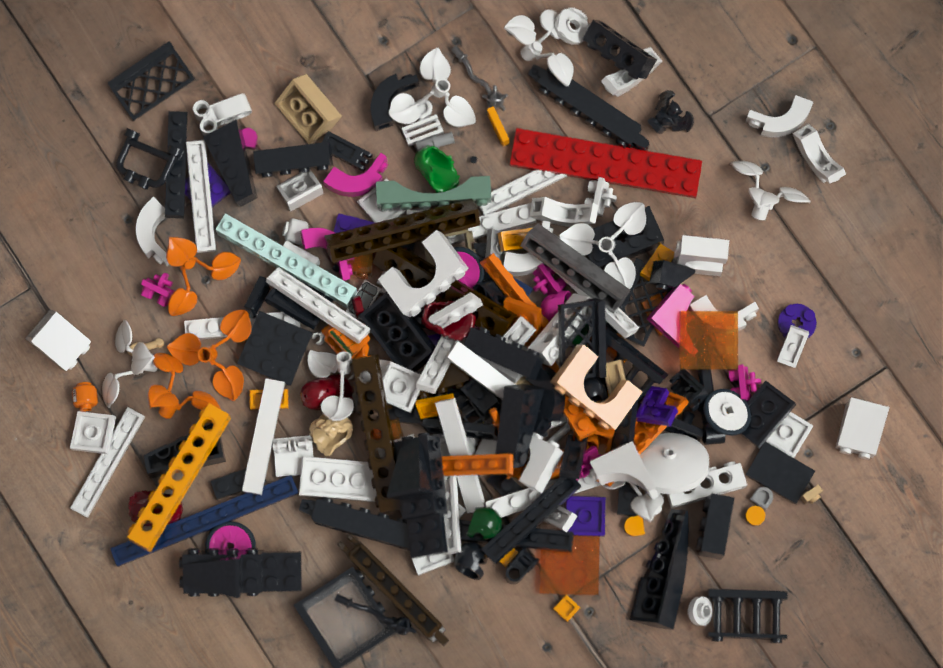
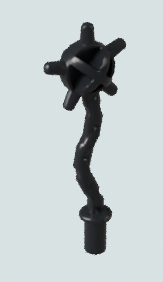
(401, 625)

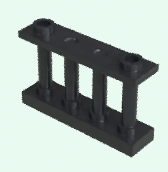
(638, 360)
(737, 598)

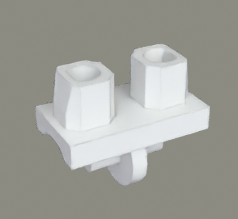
(603, 195)

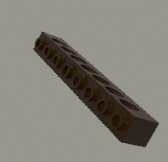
(401, 230)
(423, 271)
(386, 442)

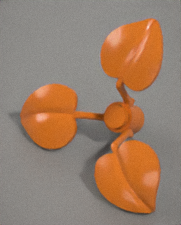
(182, 253)
(189, 352)
(161, 397)

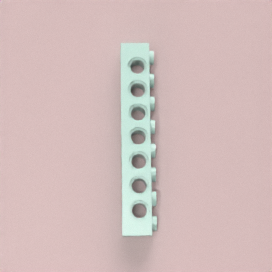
(290, 262)

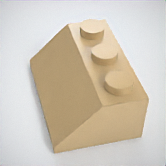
(307, 109)

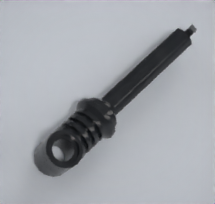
(710, 435)

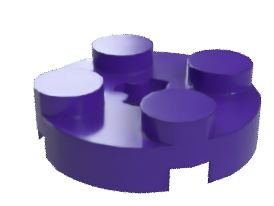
(798, 311)

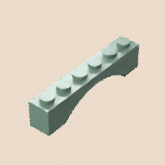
(393, 195)

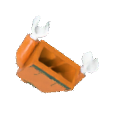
(341, 343)

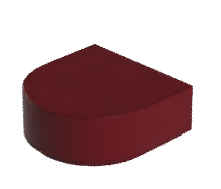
(357, 305)

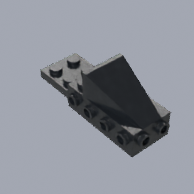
(421, 490)
(239, 571)

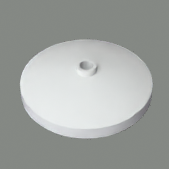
(675, 463)

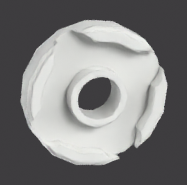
(563, 28)

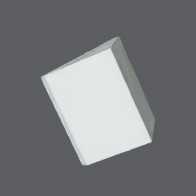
(300, 190)

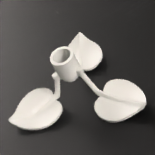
(523, 30)
(434, 68)
(762, 199)
(631, 220)
(141, 362)
(321, 366)
(642, 505)

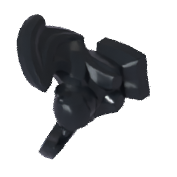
(668, 115)

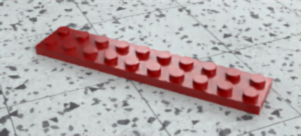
(613, 163)

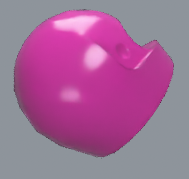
(550, 303)

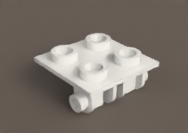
(289, 454)

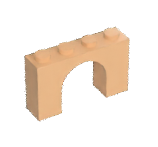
(571, 379)

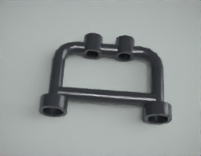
(143, 181)

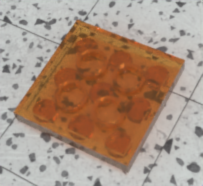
(708, 339)
(572, 572)

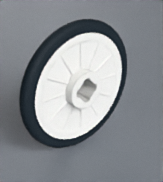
(726, 423)

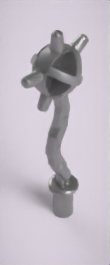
(494, 97)

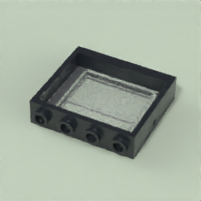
(341, 631)

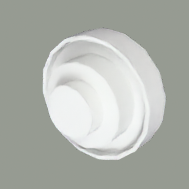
(700, 611)

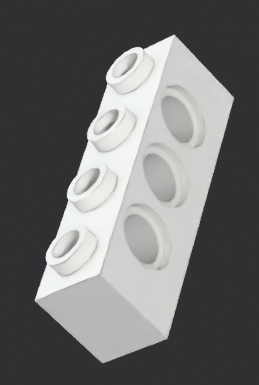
(548, 340)
(736, 482)

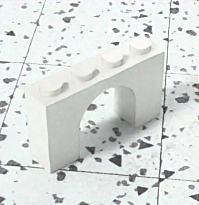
(702, 254)
(448, 269)
(542, 462)

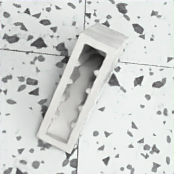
(623, 465)

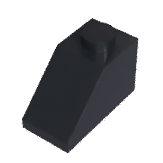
(668, 274)

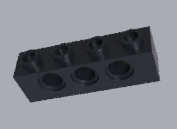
(642, 60)

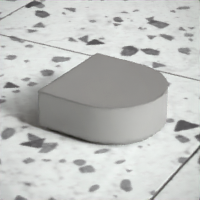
(762, 497)

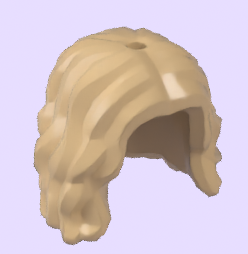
(329, 433)

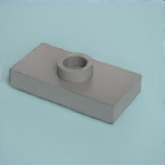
(492, 245)

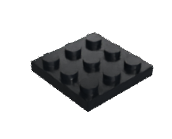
(275, 348)

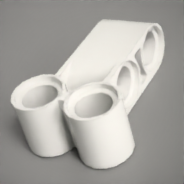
(221, 112)

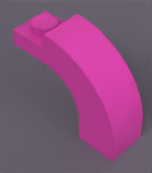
(356, 185)
(315, 238)

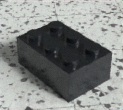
(715, 526)

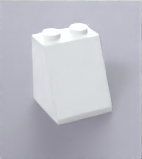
(59, 340)
(861, 428)

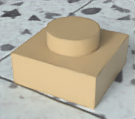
(812, 495)

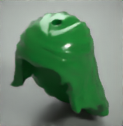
(436, 168)

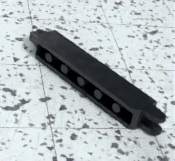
(591, 108)
(357, 522)

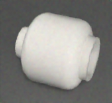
(292, 230)

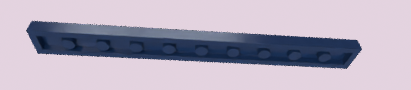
(209, 519)

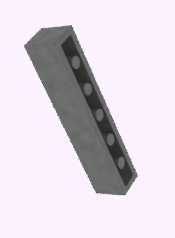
(575, 267)

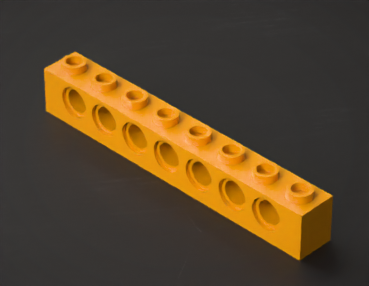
(148, 539)

